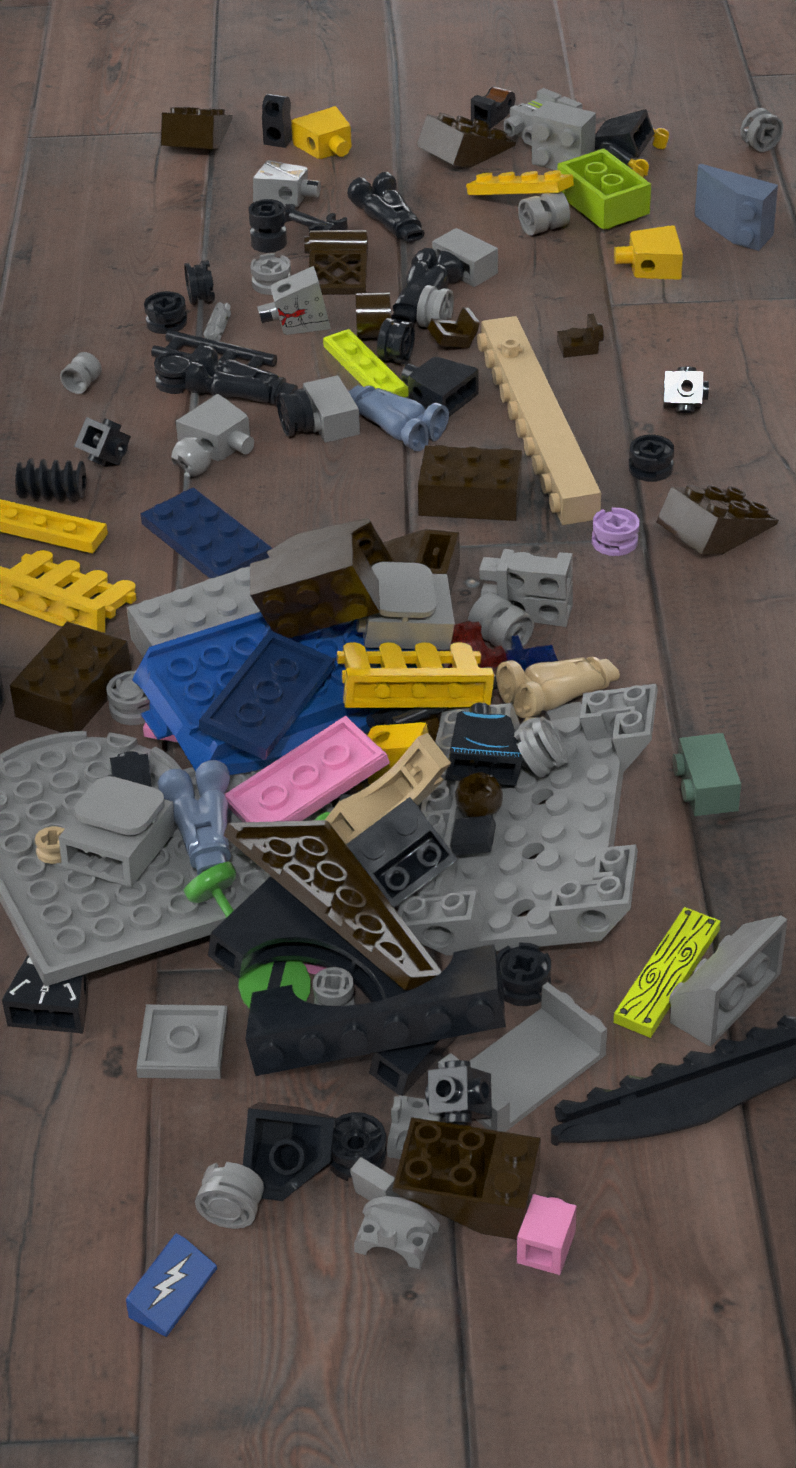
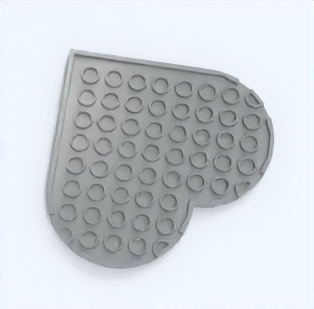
(79, 920)

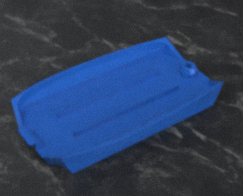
(192, 670)

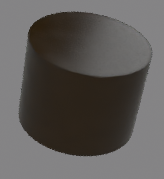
(371, 312)

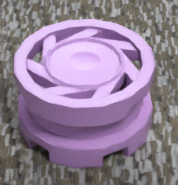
(615, 531)

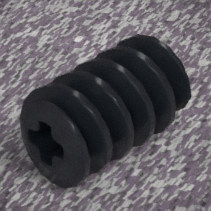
(50, 482)

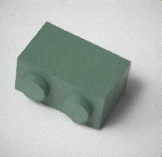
(707, 774)

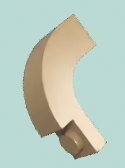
(412, 776)

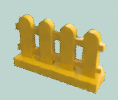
(51, 602)
(414, 687)

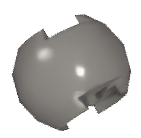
(191, 456)

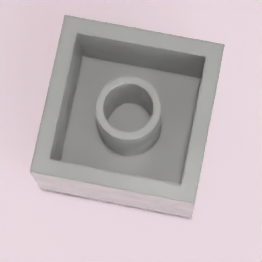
(561, 134)

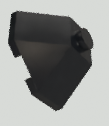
(286, 1146)

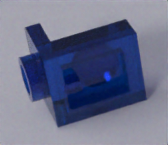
(529, 656)

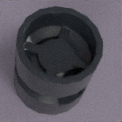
(267, 225)

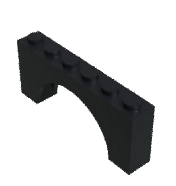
(281, 928)
(296, 1034)

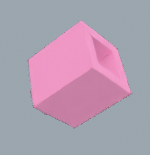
(546, 1234)

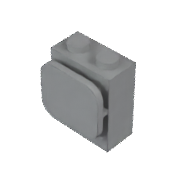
(412, 608)
(116, 830)

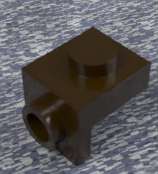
(455, 333)

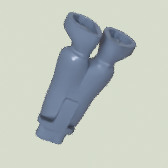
(401, 416)
(201, 820)

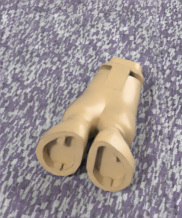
(552, 683)

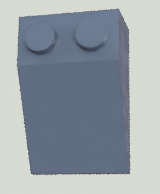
(736, 206)

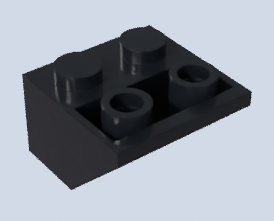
(402, 852)

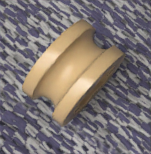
(48, 844)

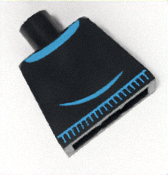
(484, 745)

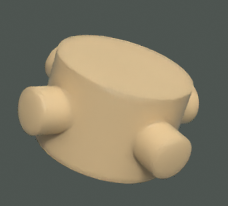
(510, 347)

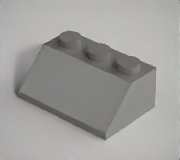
(729, 980)

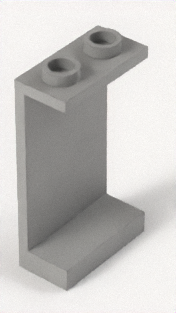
(538, 1057)

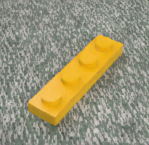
(527, 183)
(51, 527)

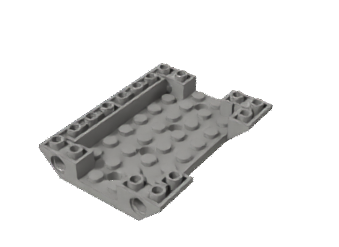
(579, 878)

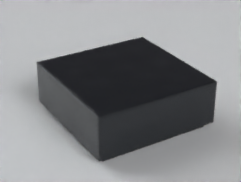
(473, 835)

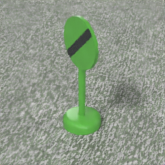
(267, 976)

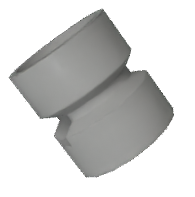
(543, 212)
(501, 620)

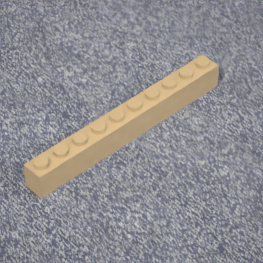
(540, 424)

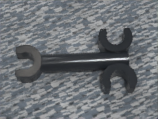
(313, 222)

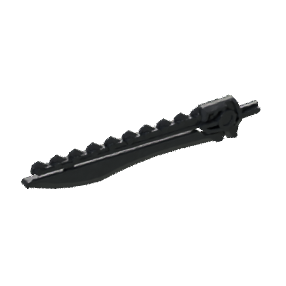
(683, 1093)

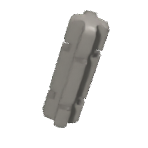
(217, 321)

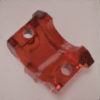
(470, 633)

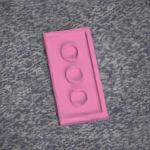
(308, 776)

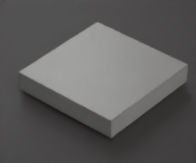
(182, 1041)

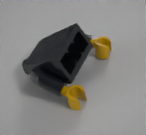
(627, 138)

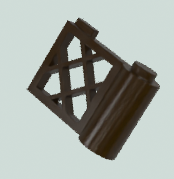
(339, 248)

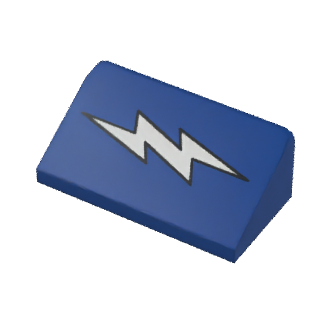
(169, 1286)

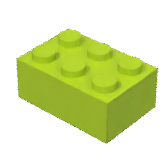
(606, 189)

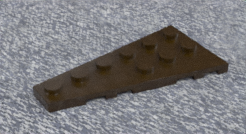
(332, 883)

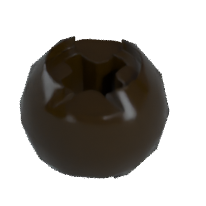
(478, 795)

